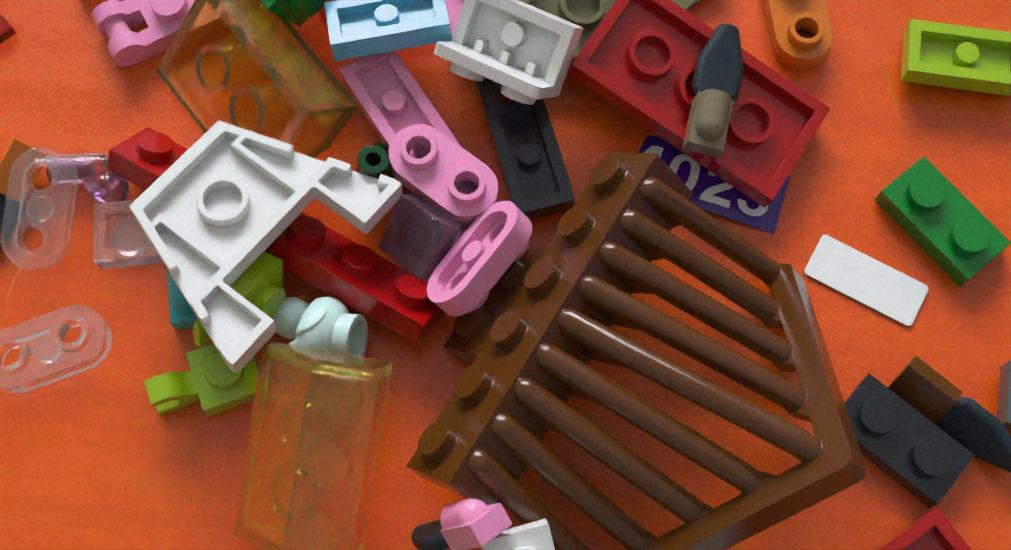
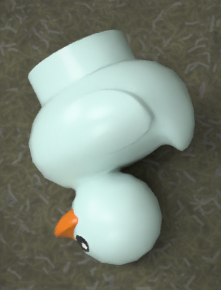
(321, 325)

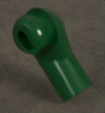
(374, 161)

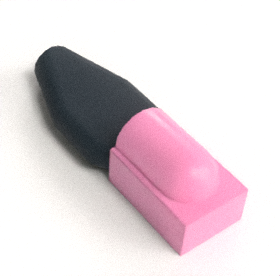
(462, 526)

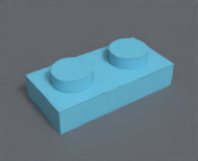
(384, 26)

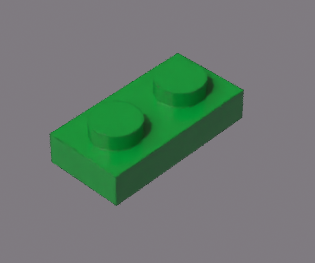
(942, 221)

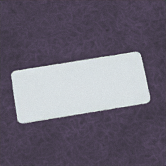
(866, 280)

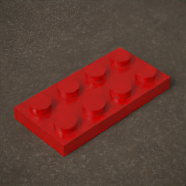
(646, 65)

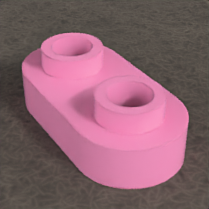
(441, 172)
(479, 259)

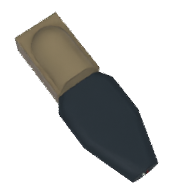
(715, 89)

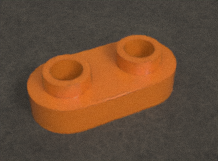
(788, 47)

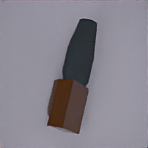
(954, 414)

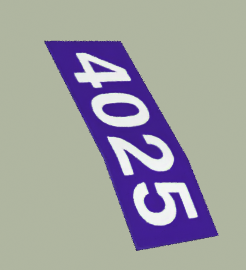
(714, 193)

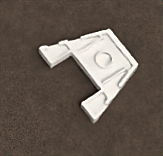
(227, 207)

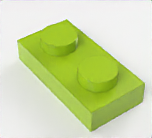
(957, 57)

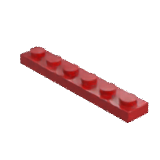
(308, 249)

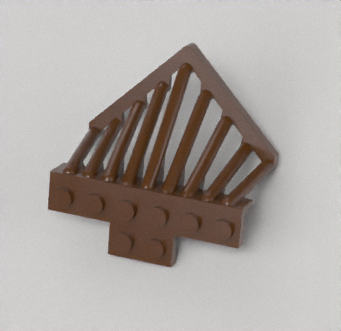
(557, 315)

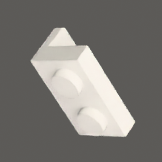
(512, 46)

